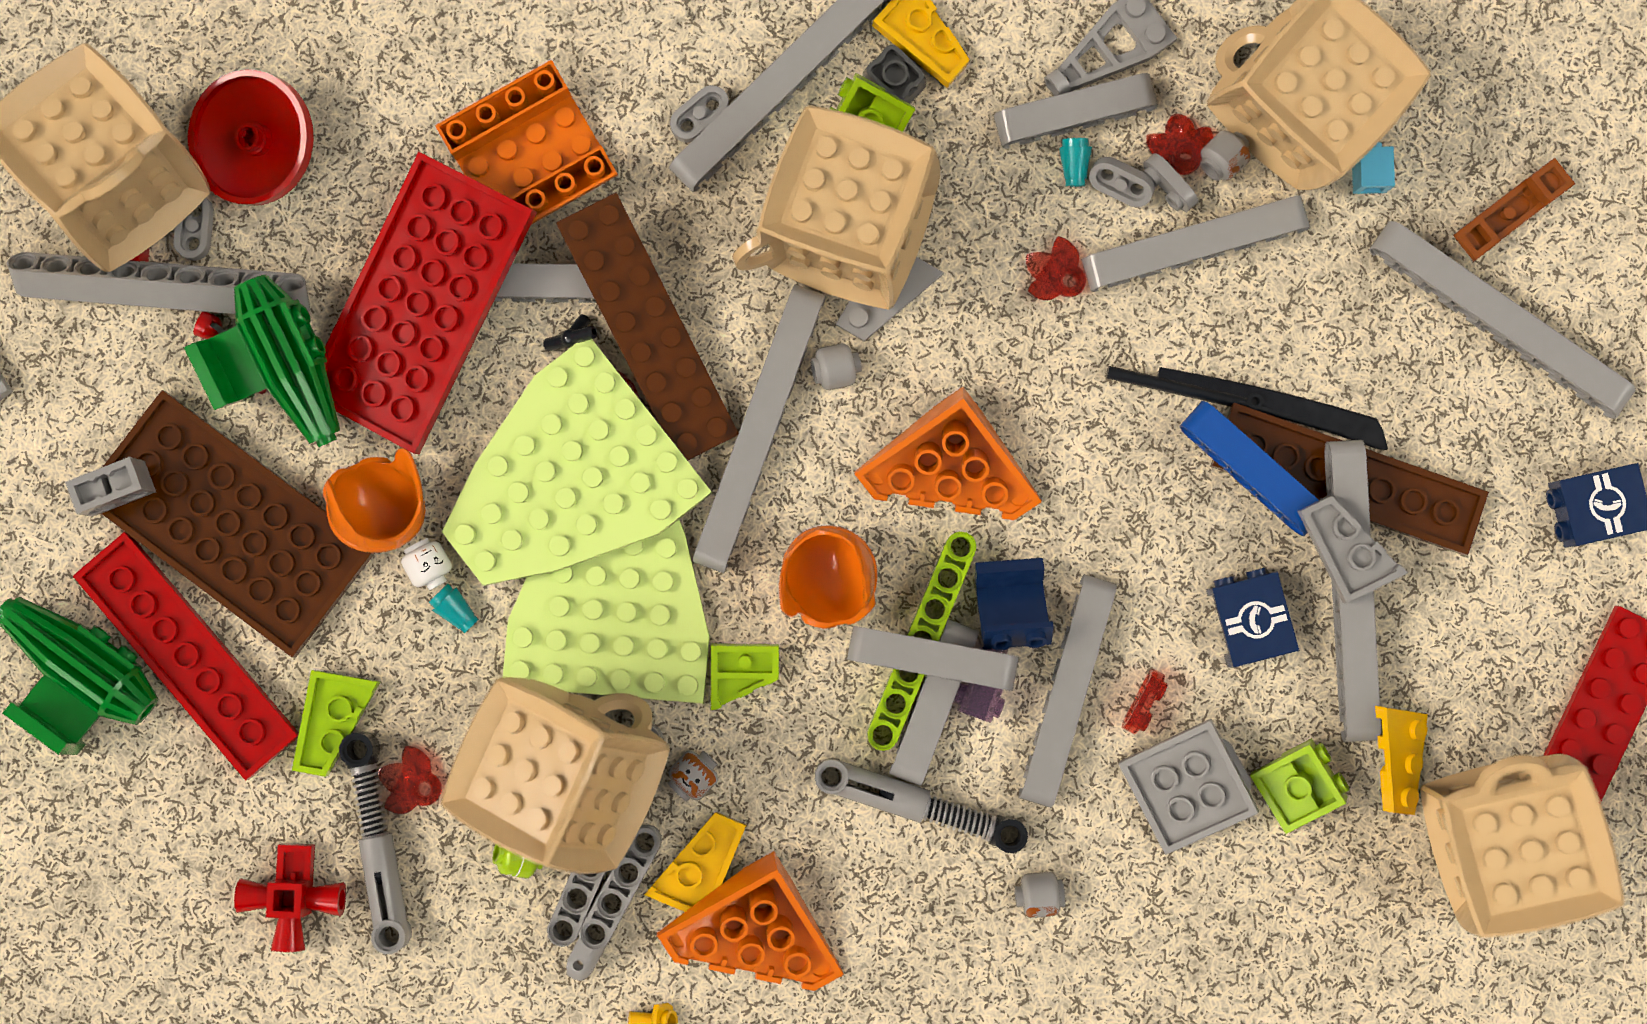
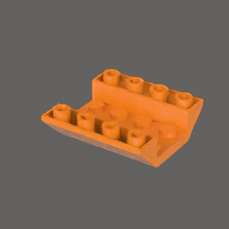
(529, 143)

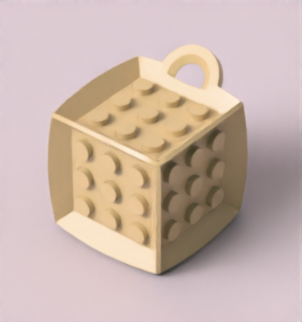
(1316, 88)
(97, 157)
(846, 207)
(556, 774)
(1522, 845)

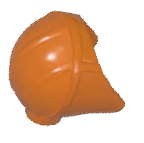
(376, 503)
(828, 577)

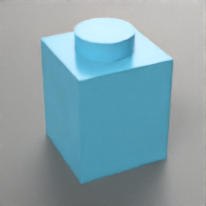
(1374, 171)

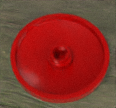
(251, 137)

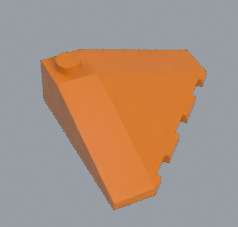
(953, 459)
(754, 926)

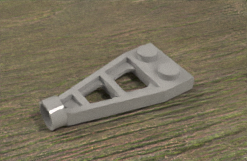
(1142, 24)

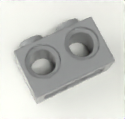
(110, 487)

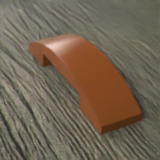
(1513, 209)

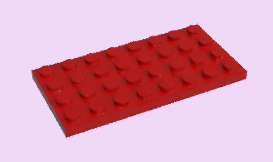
(422, 300)

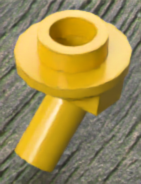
(661, 1014)

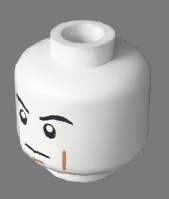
(426, 564)

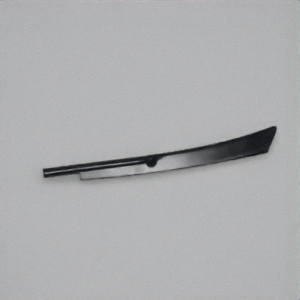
(1277, 404)

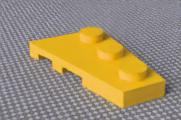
(923, 37)
(1403, 753)
(700, 864)

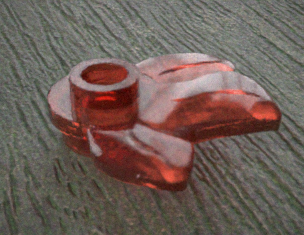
(1179, 139)
(1051, 269)
(405, 779)

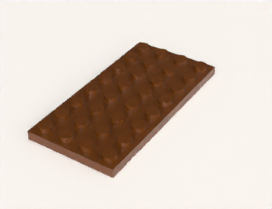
(234, 526)

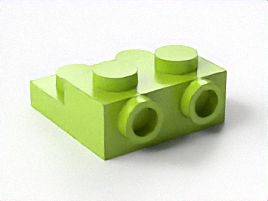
(873, 102)
(1301, 785)

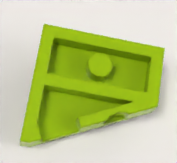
(741, 669)

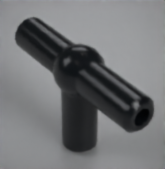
(575, 334)

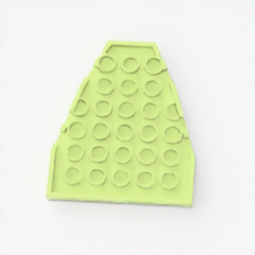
(570, 475)
(615, 624)

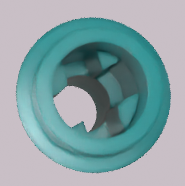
(1075, 160)
(453, 608)

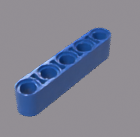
(1248, 464)

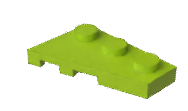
(329, 715)

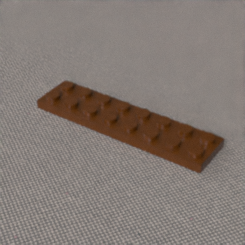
(647, 326)
(1399, 493)

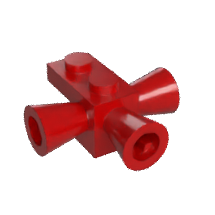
(290, 896)

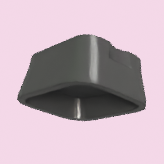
(896, 74)

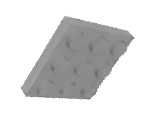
(1188, 786)

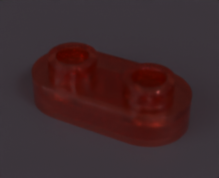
(1138, 715)

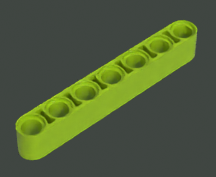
(933, 627)

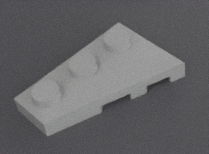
(865, 320)
(1348, 553)

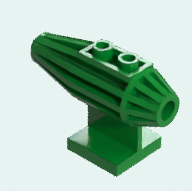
(269, 351)
(80, 677)

